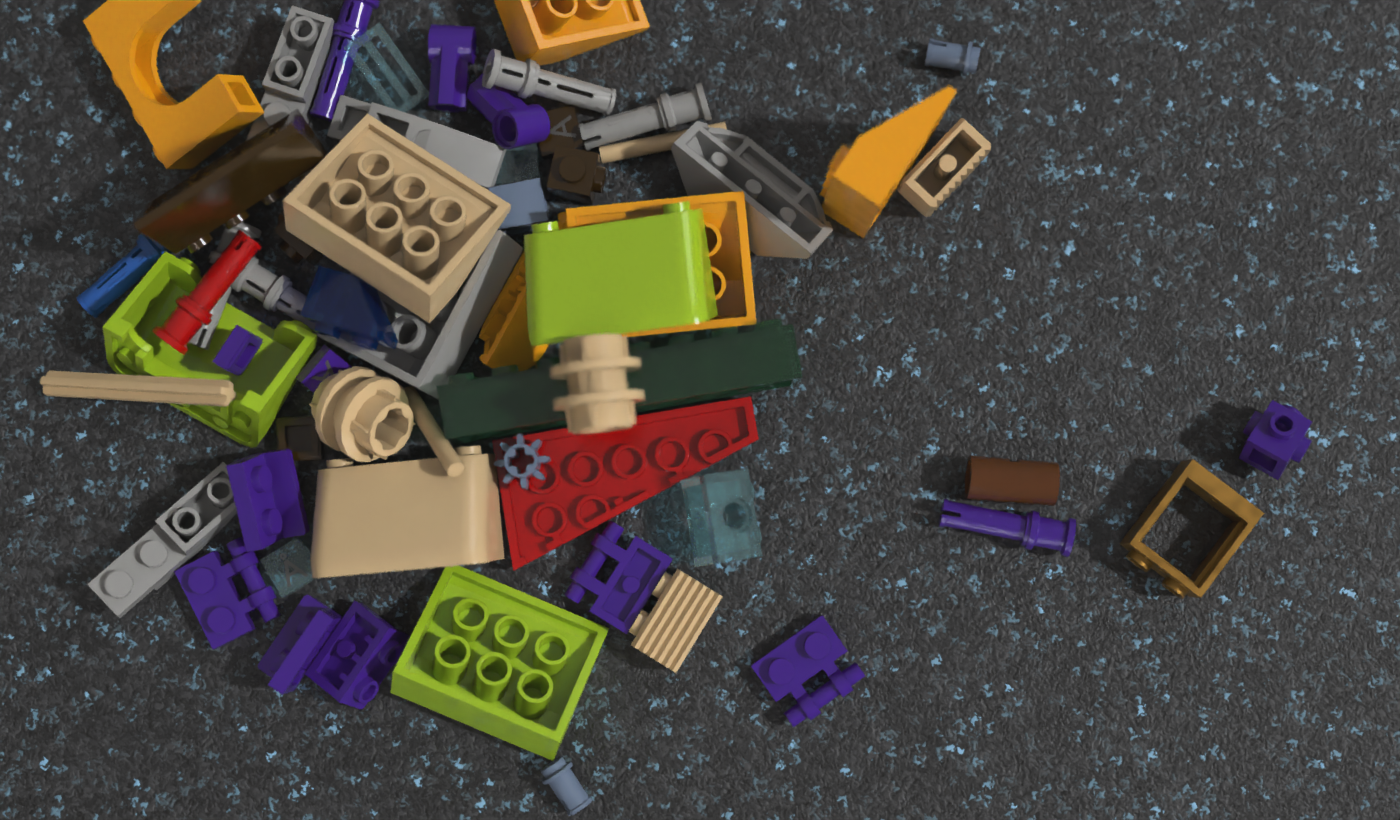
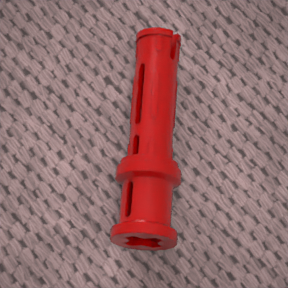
(195, 309)

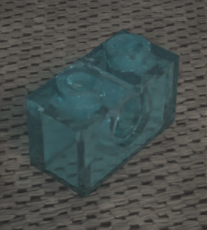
(705, 503)

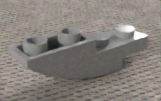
(295, 67)
(463, 152)
(169, 544)

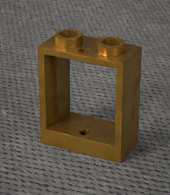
(1217, 494)

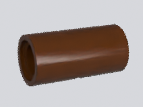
(1012, 480)

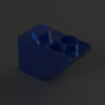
(349, 307)

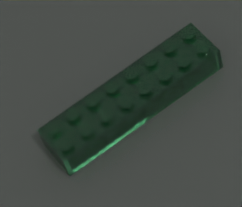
(670, 377)

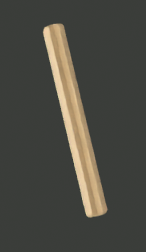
(138, 388)

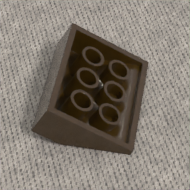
(232, 185)

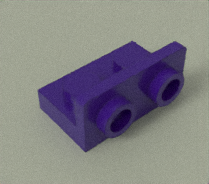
(267, 498)
(298, 644)
(357, 656)

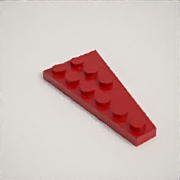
(613, 471)

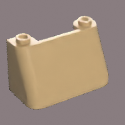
(405, 515)

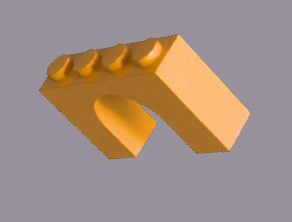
(180, 132)

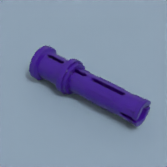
(350, 24)
(1028, 529)

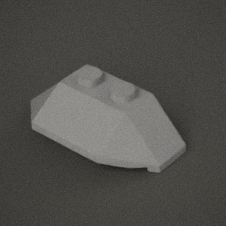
(780, 207)

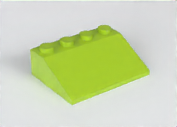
(498, 660)

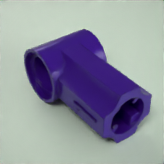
(451, 54)
(511, 119)

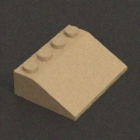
(395, 216)

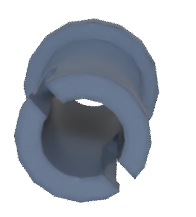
(952, 56)
(565, 785)

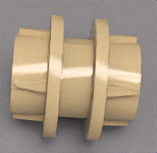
(597, 383)
(362, 414)

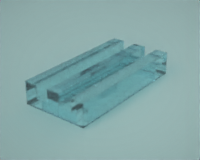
(365, 40)

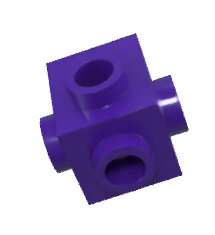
(1275, 439)

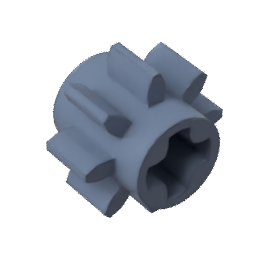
(531, 469)

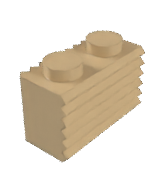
(944, 167)
(675, 619)

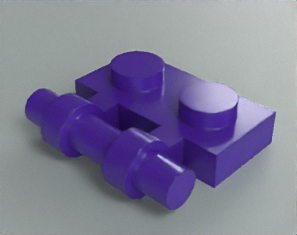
(630, 583)
(216, 599)
(798, 660)

